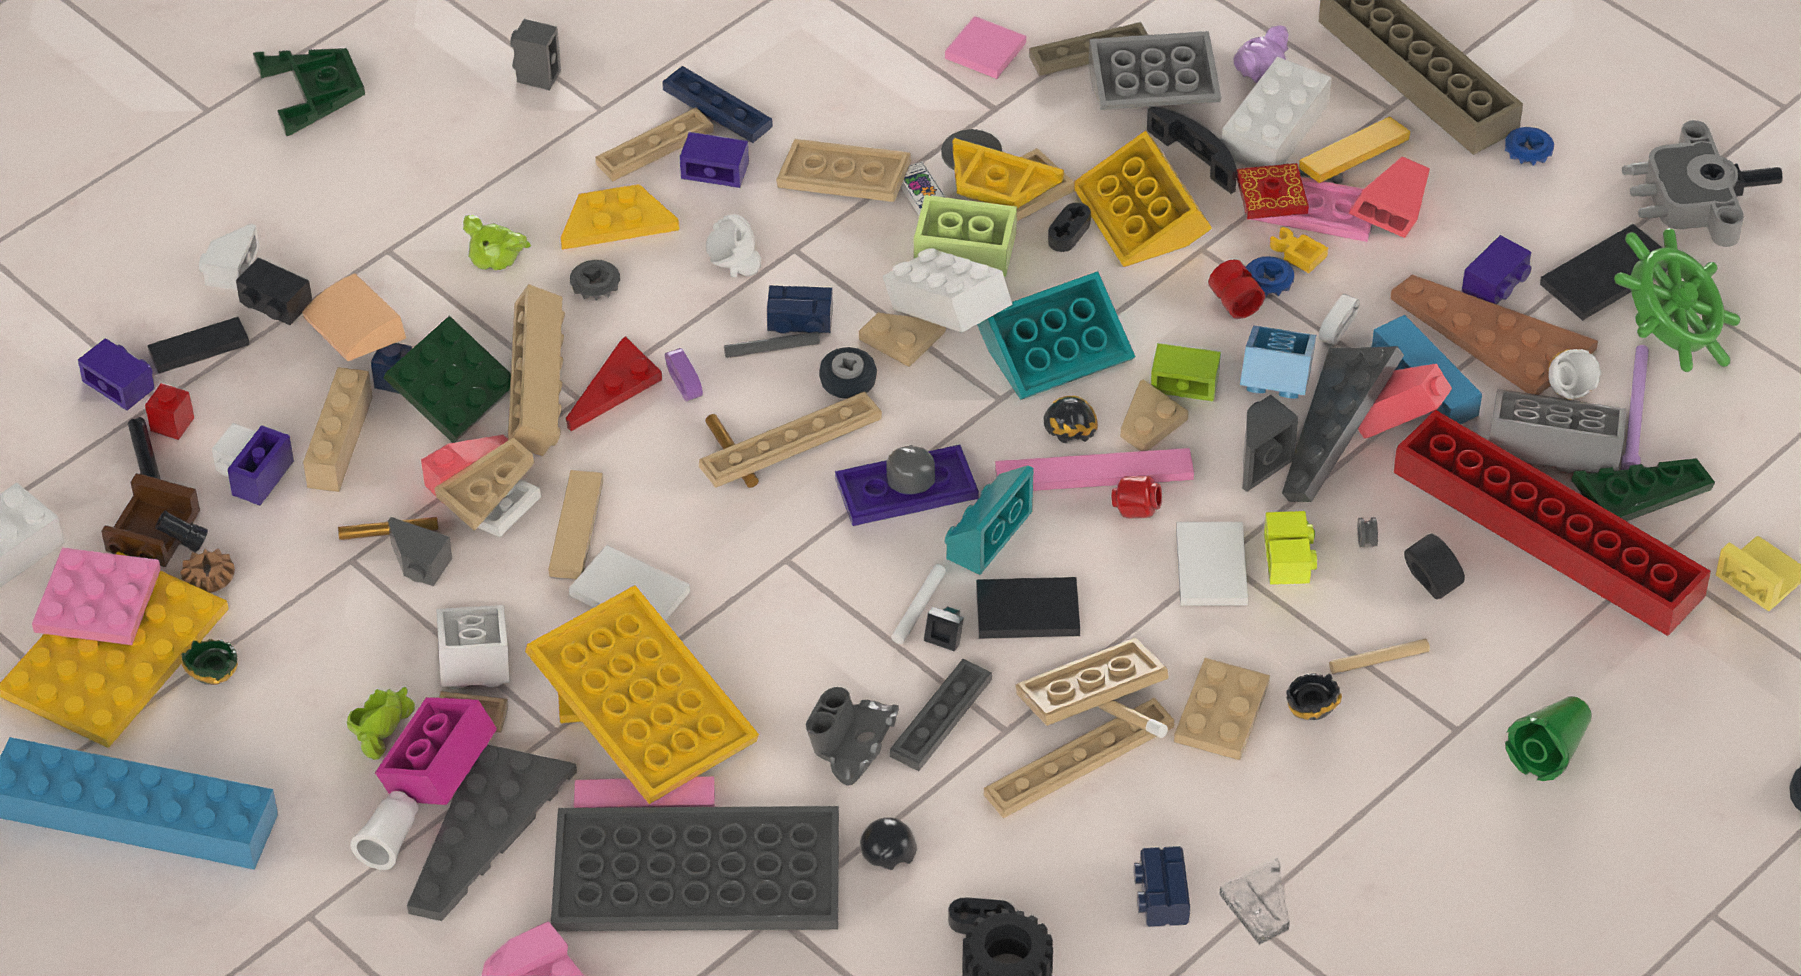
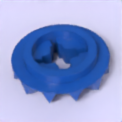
(1536, 138)
(1274, 268)

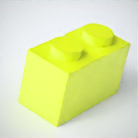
(1288, 547)

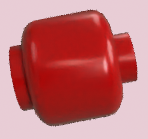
(1137, 496)

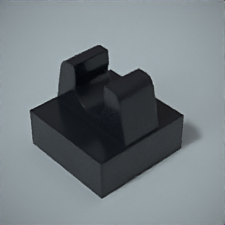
(944, 628)

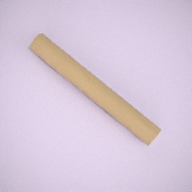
(1379, 656)

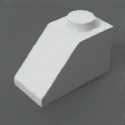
(229, 257)

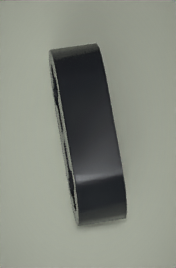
(1074, 230)
(975, 908)

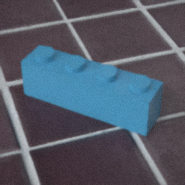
(1464, 399)

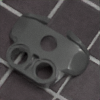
(838, 723)

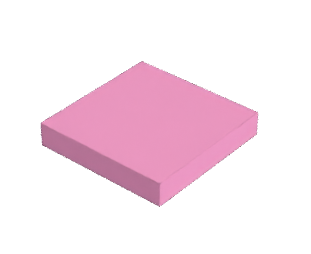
(985, 47)

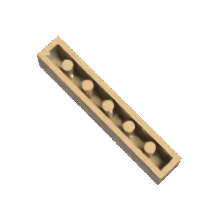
(536, 370)

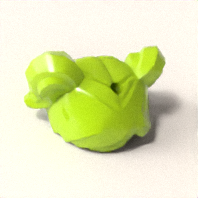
(502, 247)
(379, 719)

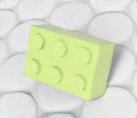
(967, 230)

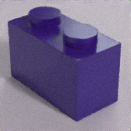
(714, 159)
(1497, 271)
(116, 374)
(260, 465)

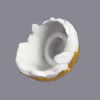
(1573, 373)

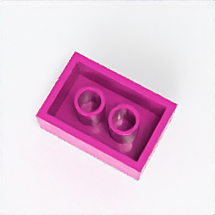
(437, 749)

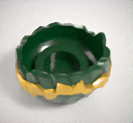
(210, 661)

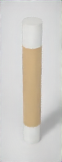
(1135, 718)

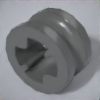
(1367, 532)

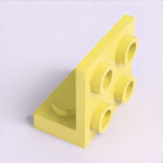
(1759, 571)

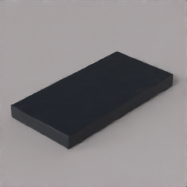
(1588, 280)

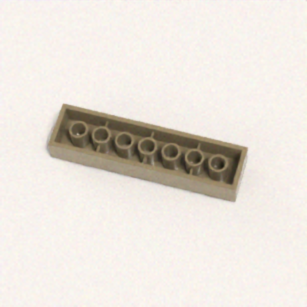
(1425, 69)

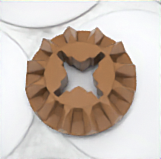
(221, 570)

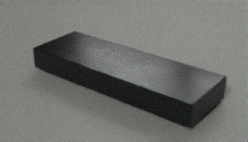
(198, 345)

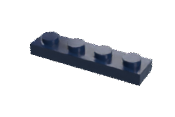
(717, 104)

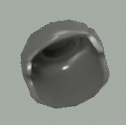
(910, 469)

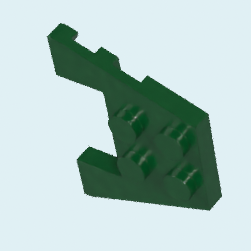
(324, 78)

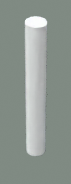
(918, 604)

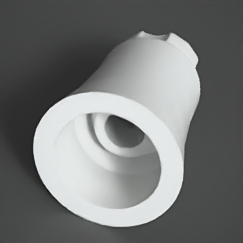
(384, 833)

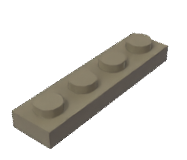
(1075, 51)

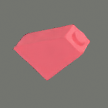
(1393, 197)
(1406, 397)

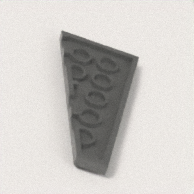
(483, 820)

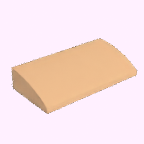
(354, 318)

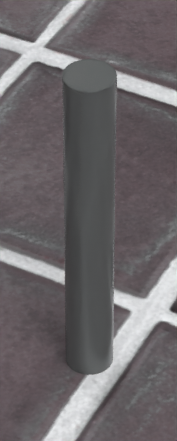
(771, 344)

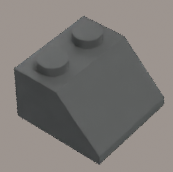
(1268, 440)

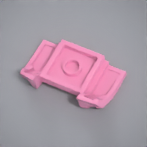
(532, 953)

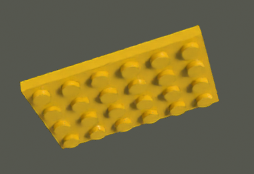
(105, 685)
(642, 693)

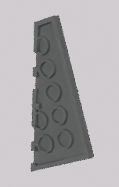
(1340, 403)

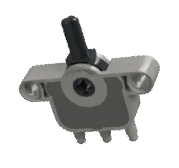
(1697, 185)

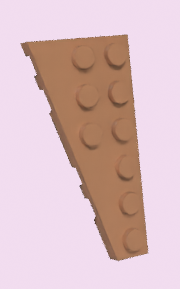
(1495, 335)

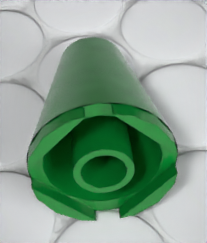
(1548, 738)

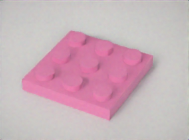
(96, 596)

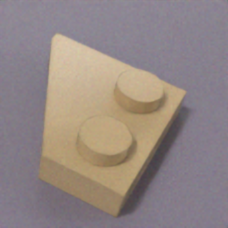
(900, 336)
(1151, 417)

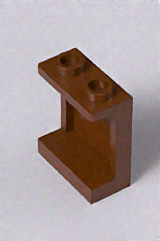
(135, 529)

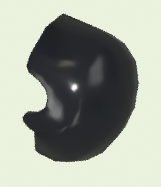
(888, 843)

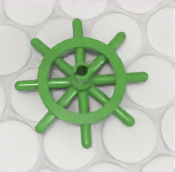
(1677, 299)

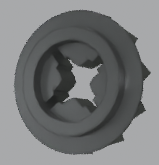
(590, 271)

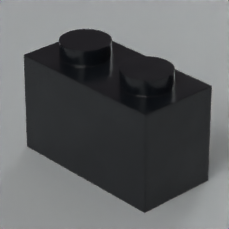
(273, 291)

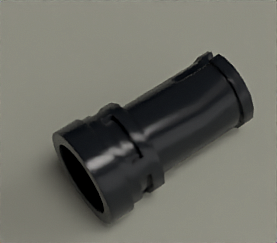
(188, 534)

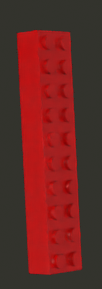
(1552, 522)

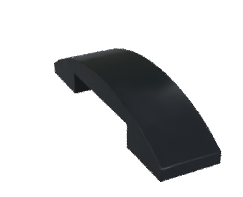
(1173, 126)

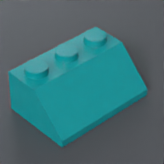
(991, 520)

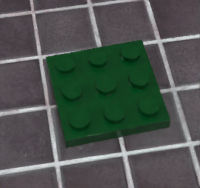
(450, 379)

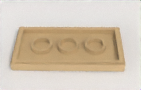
(844, 170)
(1091, 681)

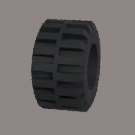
(1007, 935)

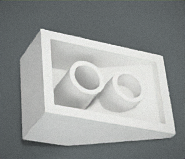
(472, 646)

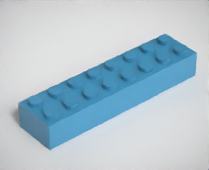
(135, 803)

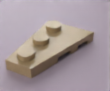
(483, 484)

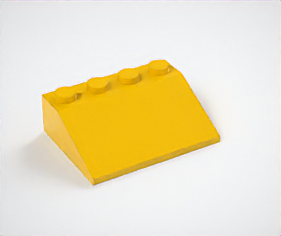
(1141, 203)

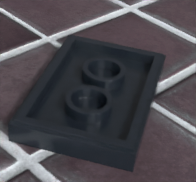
(1027, 607)

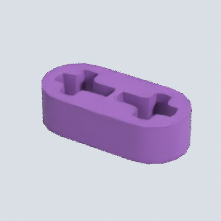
(683, 374)

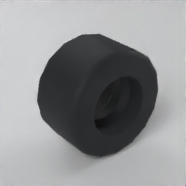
(1434, 566)

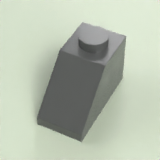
(419, 551)

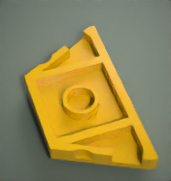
(999, 176)
(616, 216)

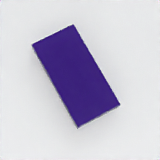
(872, 499)

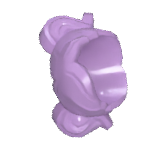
(1260, 52)

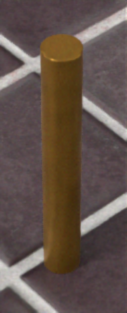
(726, 441)
(382, 528)

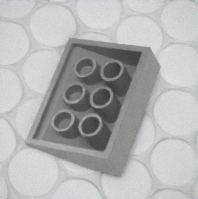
(1153, 70)
(1558, 431)

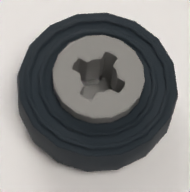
(847, 372)

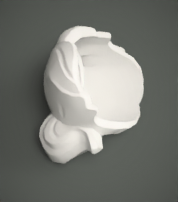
(733, 246)

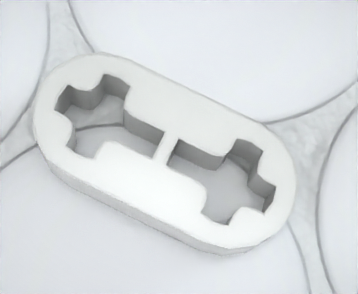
(1339, 319)

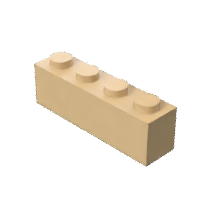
(338, 429)

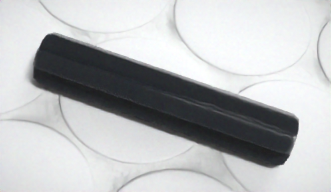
(143, 447)

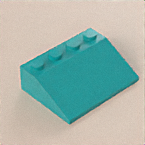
(1056, 336)

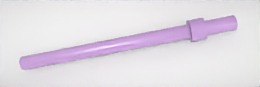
(1636, 408)

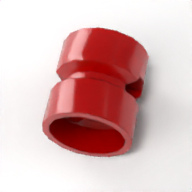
(1236, 289)

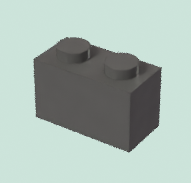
(536, 54)

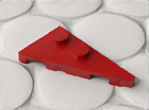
(619, 379)

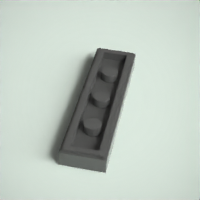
(940, 714)

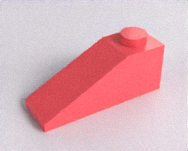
(456, 457)

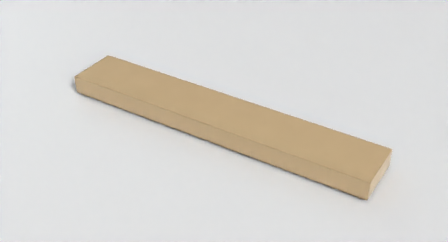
(790, 439)
(1072, 761)

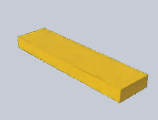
(1354, 149)

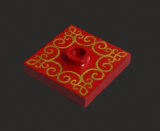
(1272, 191)

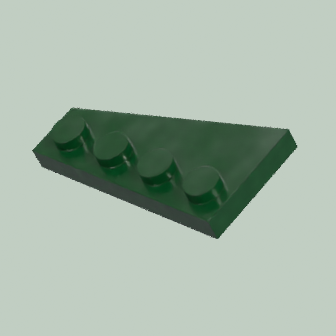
(1644, 489)

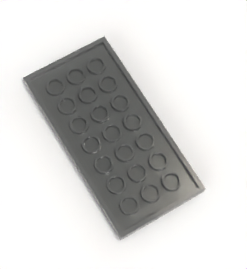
(696, 868)

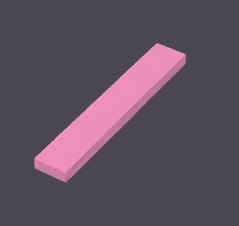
(1104, 468)

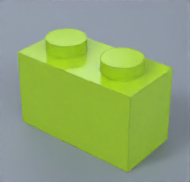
(1186, 371)

